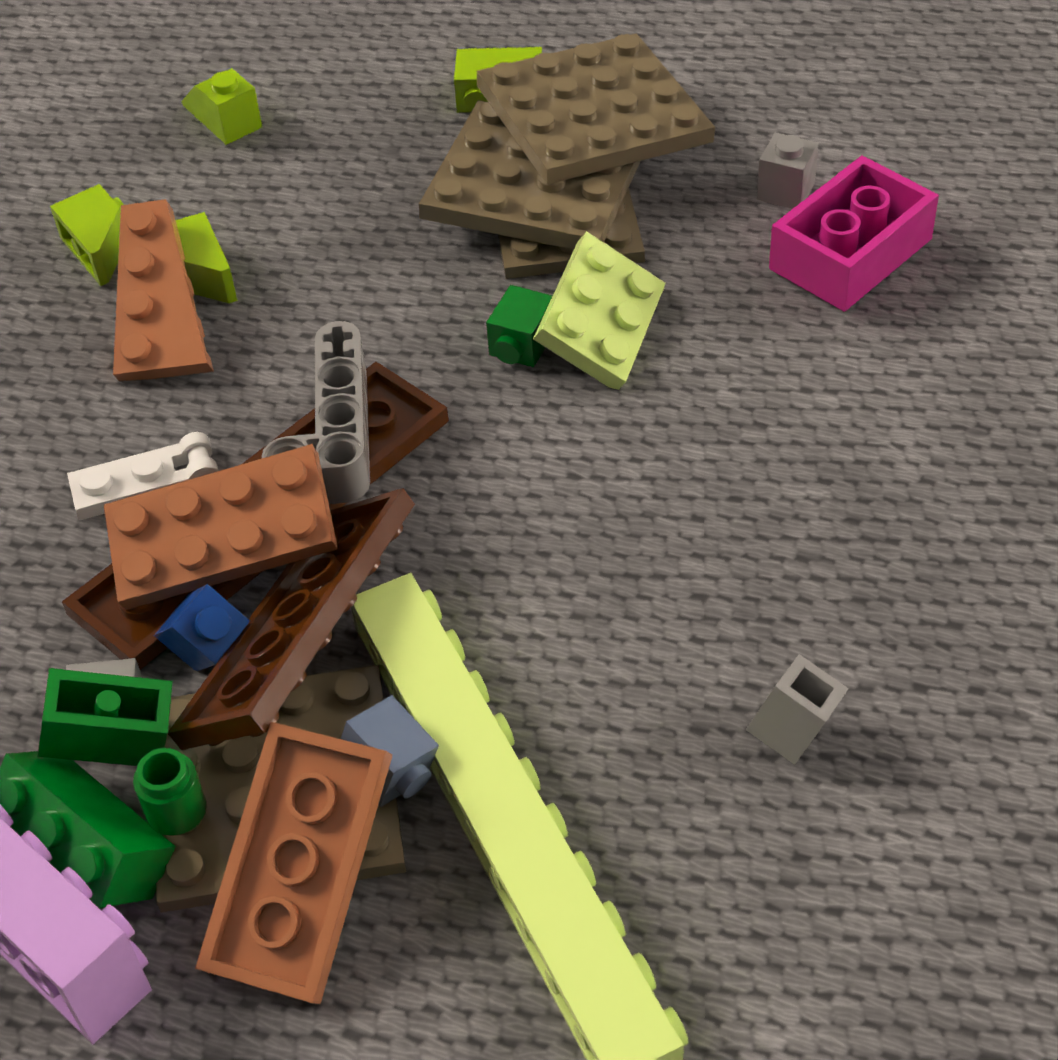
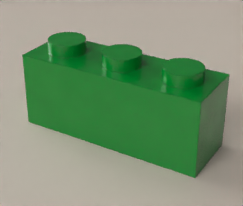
(84, 827)

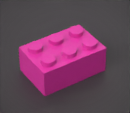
(852, 232)

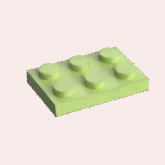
(600, 311)

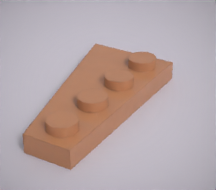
(155, 304)

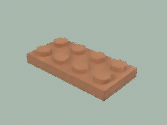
(219, 527)
(294, 862)

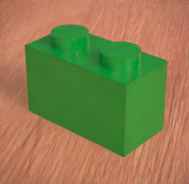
(103, 717)

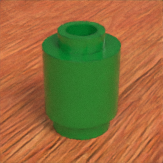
(169, 792)

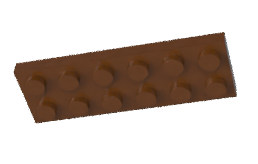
(290, 627)

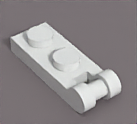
(140, 474)

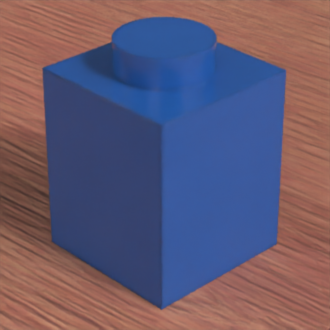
(202, 628)

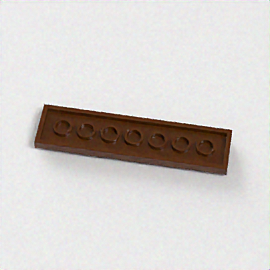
(397, 424)

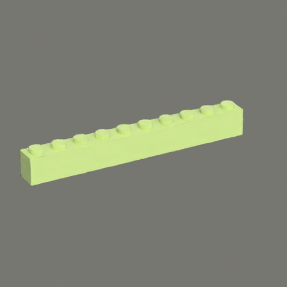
(516, 837)

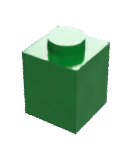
(515, 324)

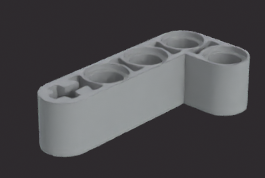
(340, 414)

